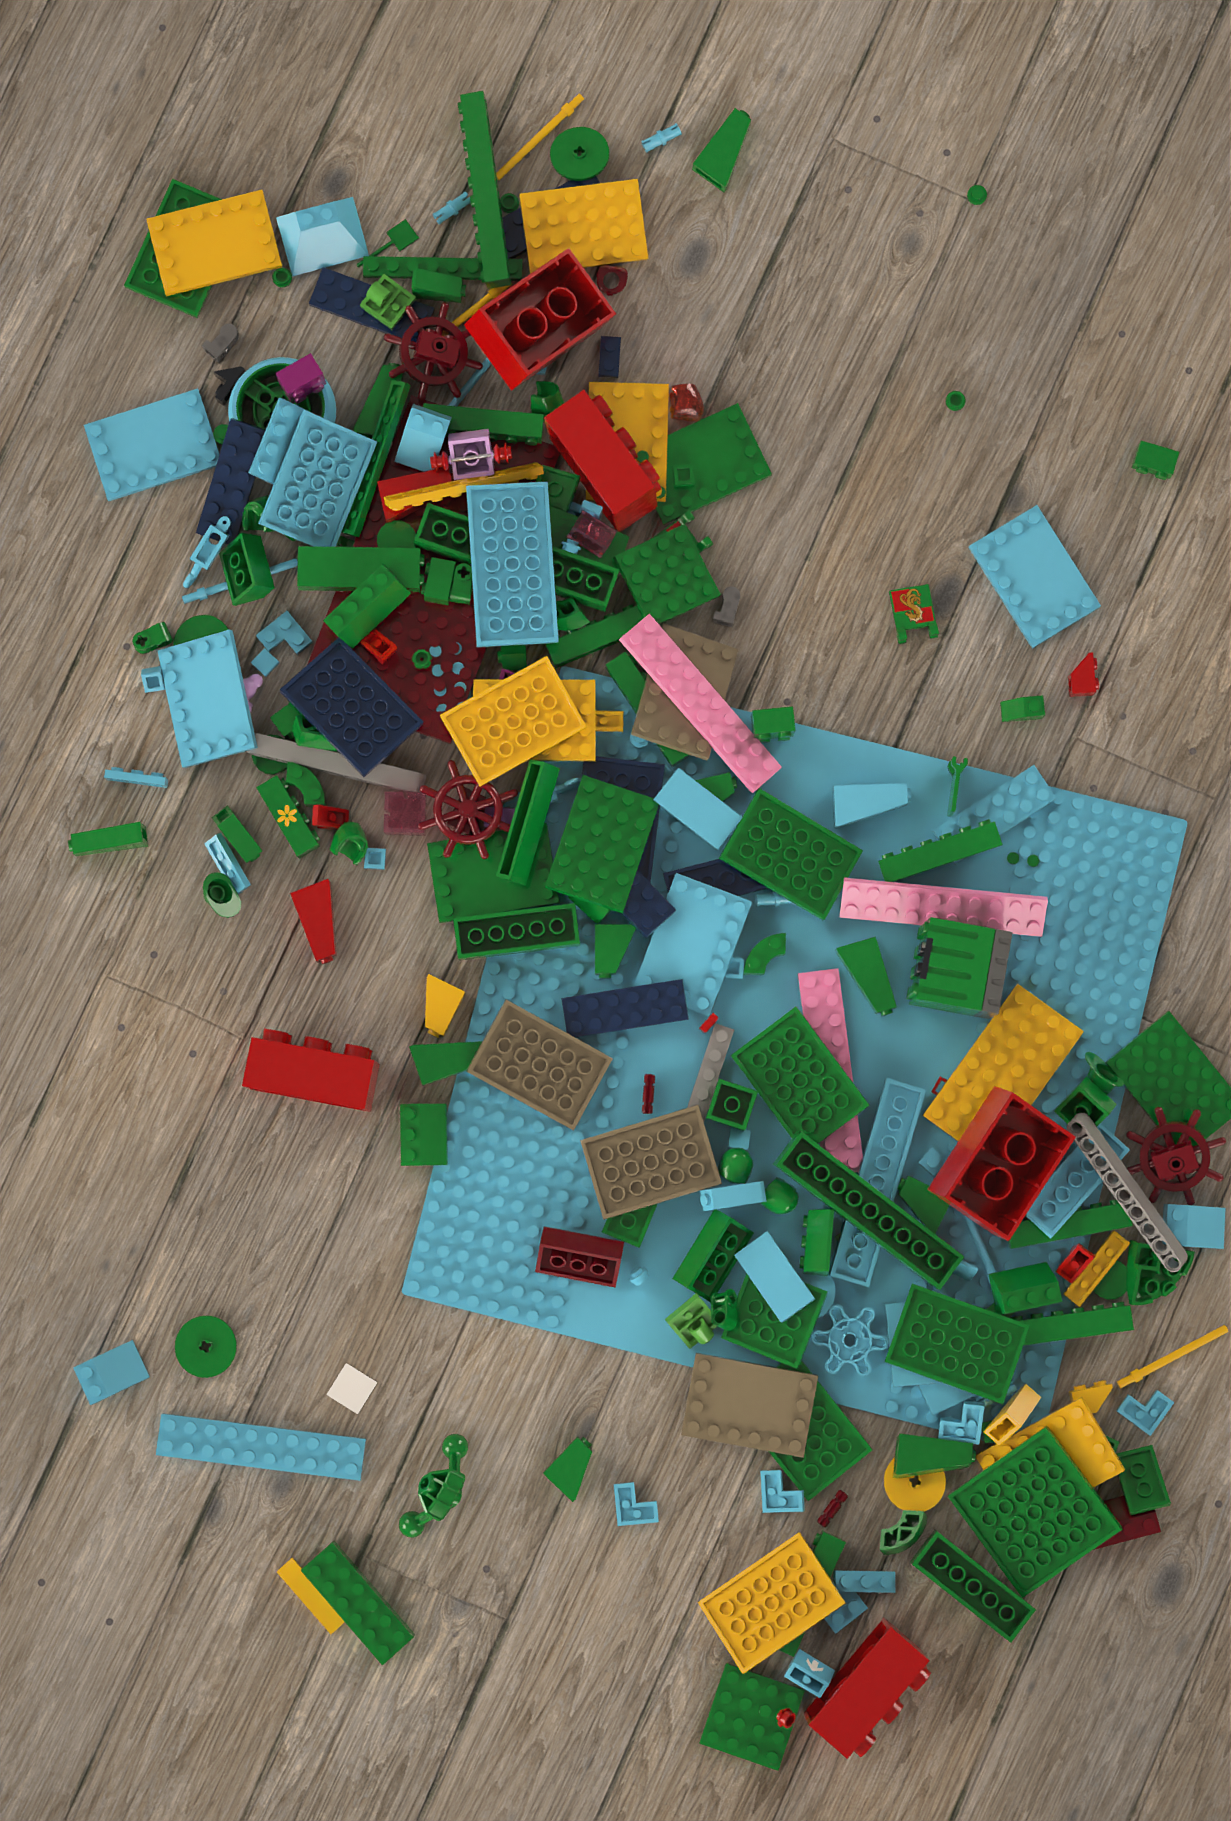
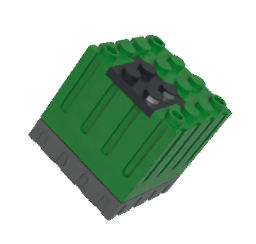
(959, 968)

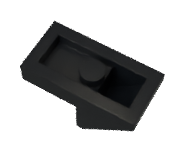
(229, 377)

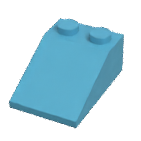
(422, 437)
(1196, 1225)
(111, 1372)

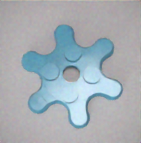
(863, 1345)

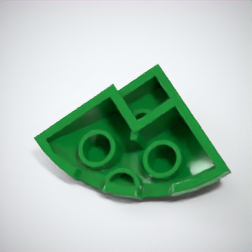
(1147, 1275)

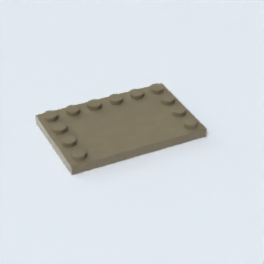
(660, 718)
(539, 1064)
(651, 1162)
(749, 1405)

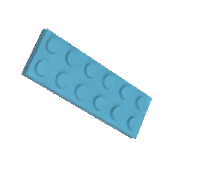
(1004, 806)
(1069, 1187)

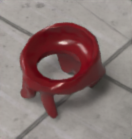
(622, 274)

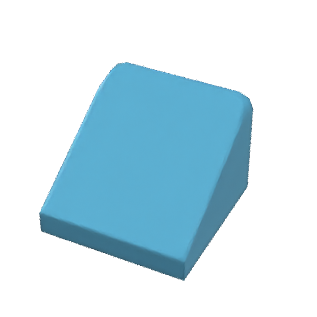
(152, 679)
(739, 1138)
(965, 1270)

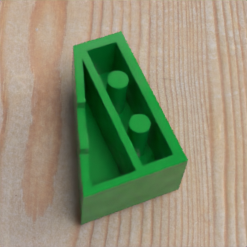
(308, 736)

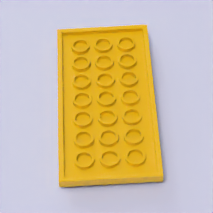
(1013, 1052)

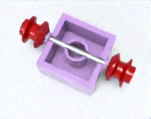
(471, 455)

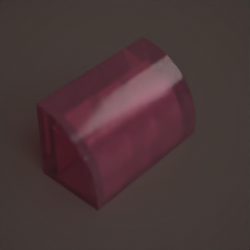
(592, 534)

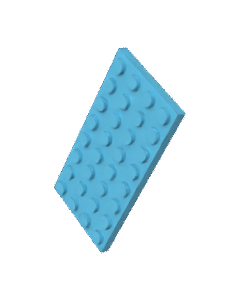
(512, 564)

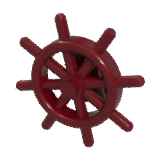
(434, 349)
(466, 811)
(1175, 1158)

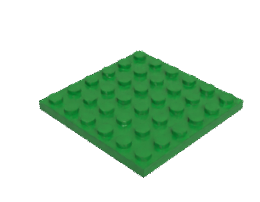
(1035, 1512)

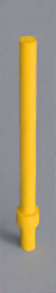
(566, 110)
(492, 293)
(1137, 1375)

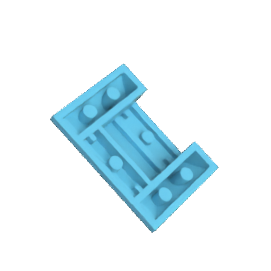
(322, 236)

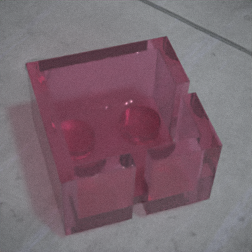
(404, 813)

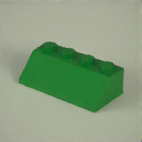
(367, 606)
(712, 1255)

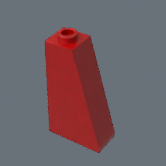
(409, 483)
(316, 914)

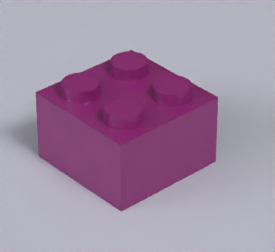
(301, 379)

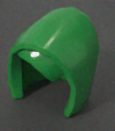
(547, 398)
(252, 514)
(350, 841)
(736, 1165)
(780, 1197)

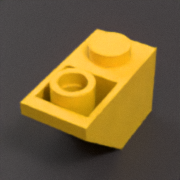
(1093, 1396)

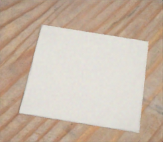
(351, 1388)

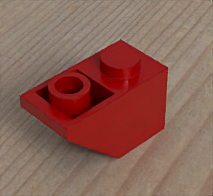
(1082, 679)

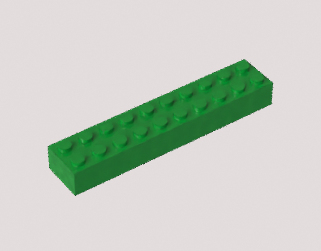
(574, 575)
(868, 1210)

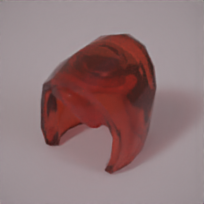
(686, 403)

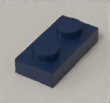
(609, 356)

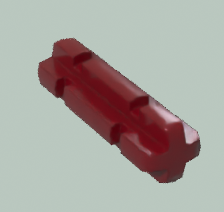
(648, 1094)
(832, 1508)

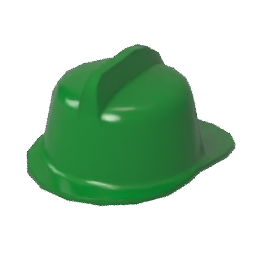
(221, 895)
(1101, 1074)

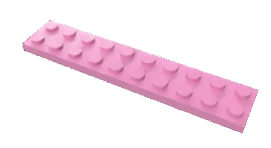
(700, 703)
(917, 903)
(825, 1013)

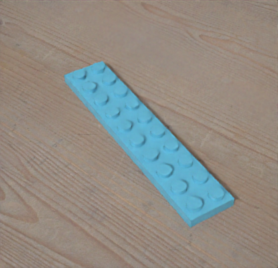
(882, 1169)
(261, 1447)

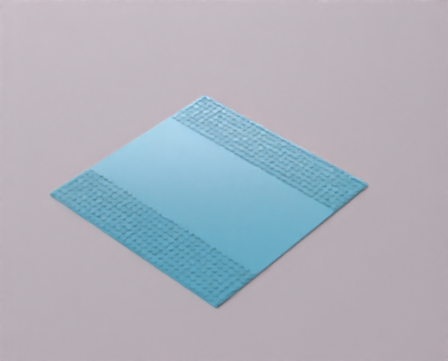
(519, 1170)

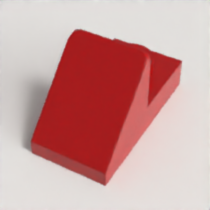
(379, 646)
(329, 817)
(1075, 1263)

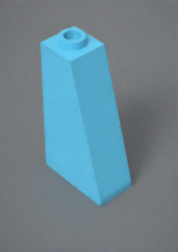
(865, 801)

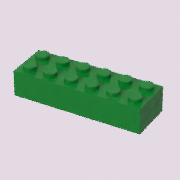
(516, 931)
(972, 1586)
(358, 1602)

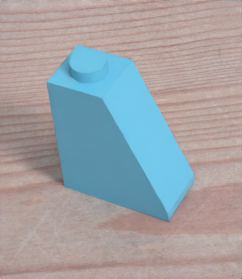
(733, 1196)

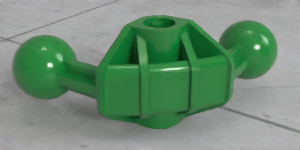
(438, 1489)

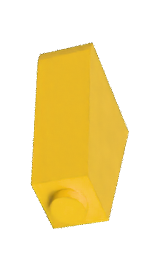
(441, 1005)
(1012, 1415)

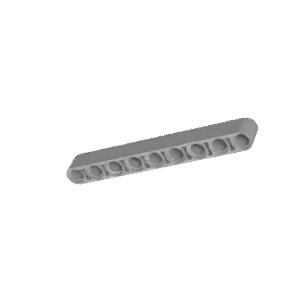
(336, 764)
(1128, 1202)

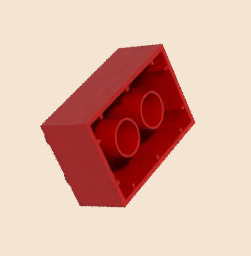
(539, 319)
(604, 459)
(311, 1070)
(1001, 1163)
(868, 1690)

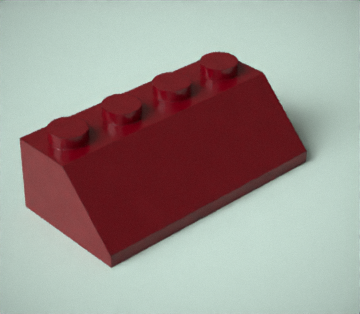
(579, 1256)
(1133, 1526)

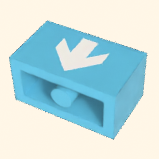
(809, 1673)

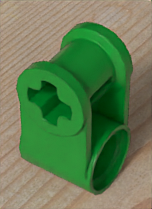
(462, 587)
(154, 638)
(724, 1309)

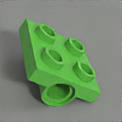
(387, 301)
(692, 1322)

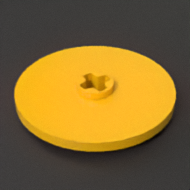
(916, 1498)

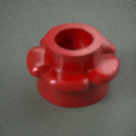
(786, 1718)

